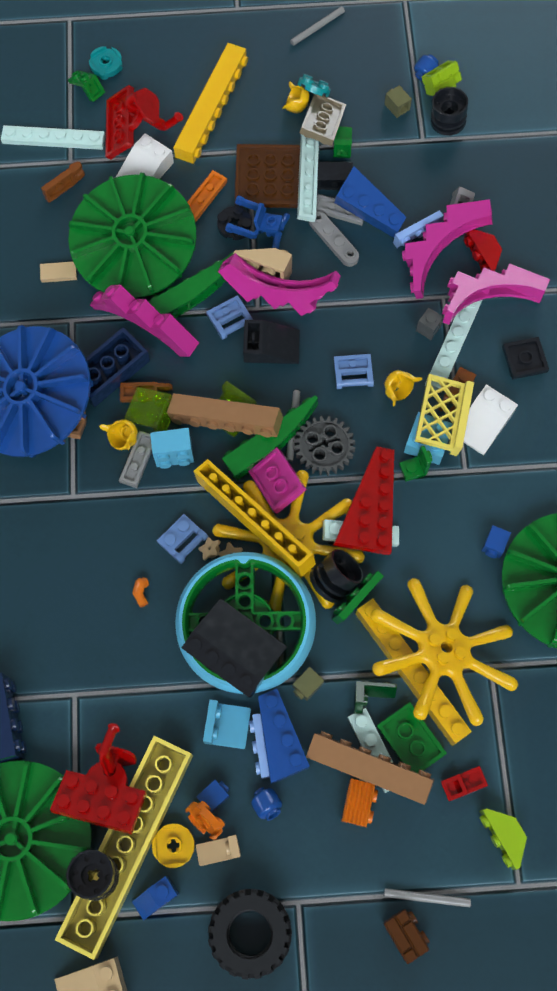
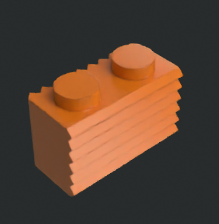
(358, 803)

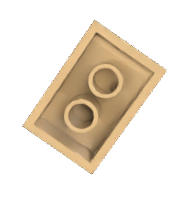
(269, 261)
(98, 977)

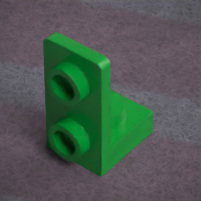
(89, 83)
(343, 142)
(417, 466)

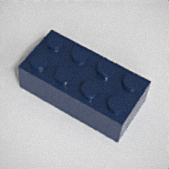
(114, 364)
(11, 743)

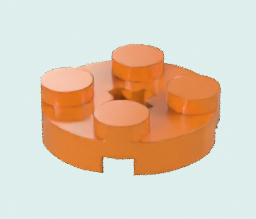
(204, 820)

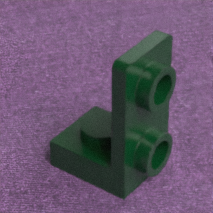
(371, 689)

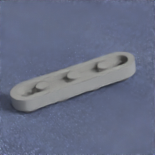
(334, 239)

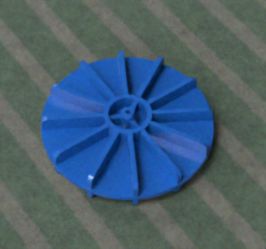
(41, 390)

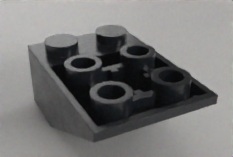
(270, 343)

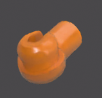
(138, 589)

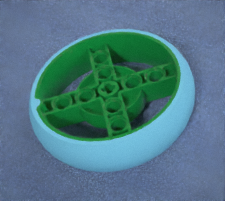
(244, 566)

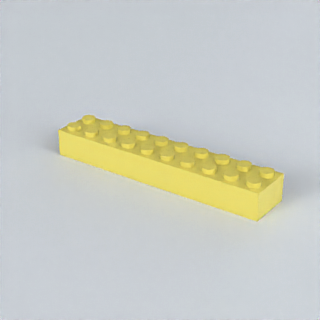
(159, 775)

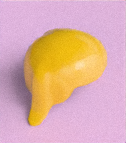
(297, 99)
(402, 380)
(121, 434)

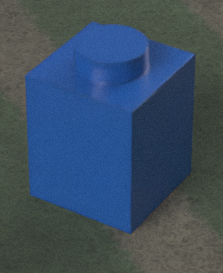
(495, 542)
(214, 795)

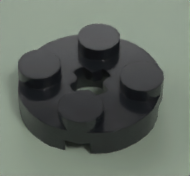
(230, 214)

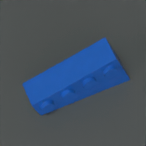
(368, 203)
(281, 742)

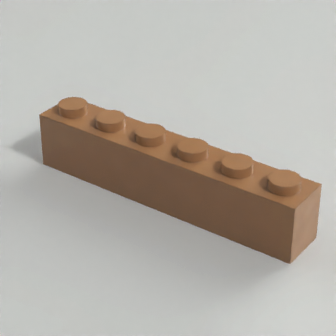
(225, 415)
(370, 768)

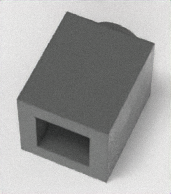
(429, 323)

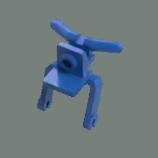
(263, 221)

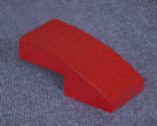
(464, 783)

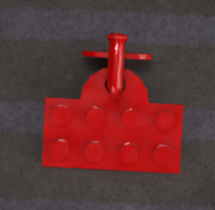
(125, 113)
(103, 792)

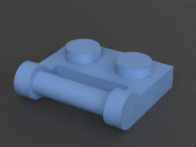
(227, 312)
(353, 366)
(178, 534)

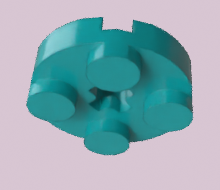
(109, 69)
(314, 86)

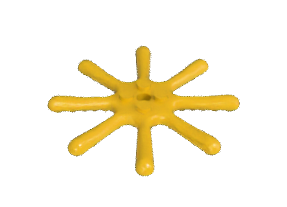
(301, 531)
(442, 663)

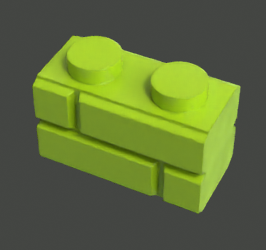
(441, 77)

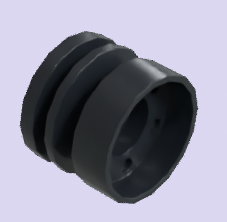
(449, 111)
(336, 576)
(80, 875)

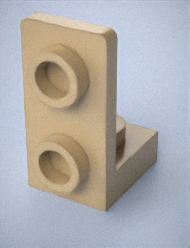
(218, 850)

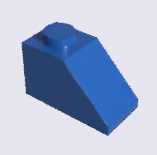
(155, 897)

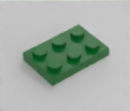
(356, 596)
(411, 739)

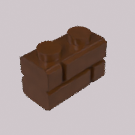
(406, 935)

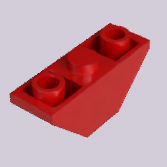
(484, 248)

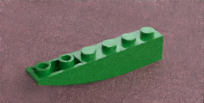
(190, 292)
(257, 448)

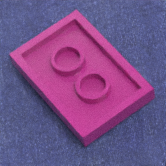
(277, 480)

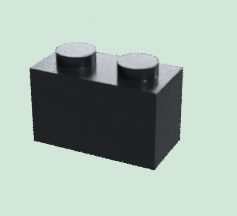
(332, 174)

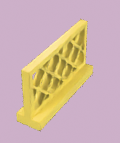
(460, 414)

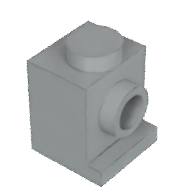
(462, 195)

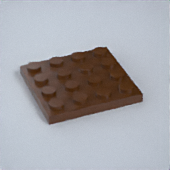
(268, 174)

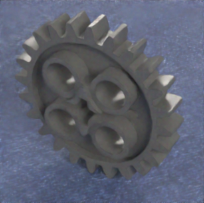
(331, 459)

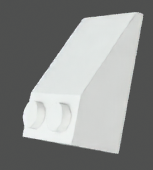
(147, 157)
(487, 418)

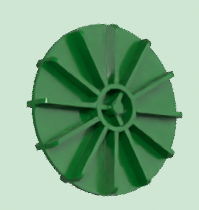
(132, 235)
(531, 579)
(34, 841)

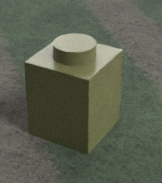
(398, 101)
(307, 684)

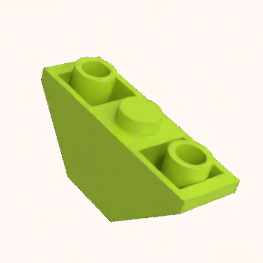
(506, 835)

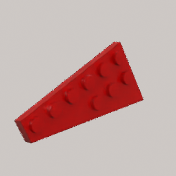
(371, 510)

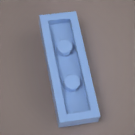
(416, 230)
(259, 746)

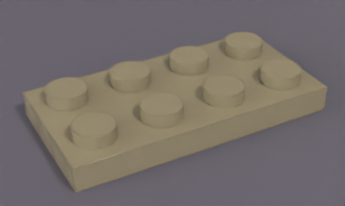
(323, 119)

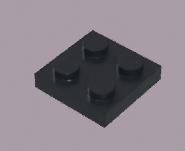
(525, 358)

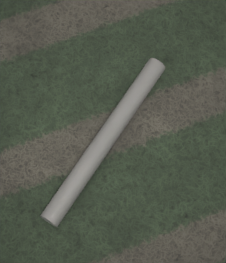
(317, 26)
(290, 446)
(426, 897)

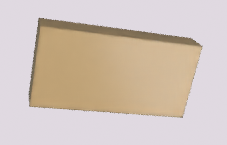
(58, 272)

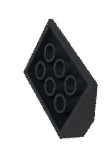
(234, 648)

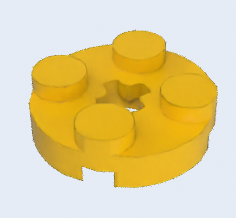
(164, 837)

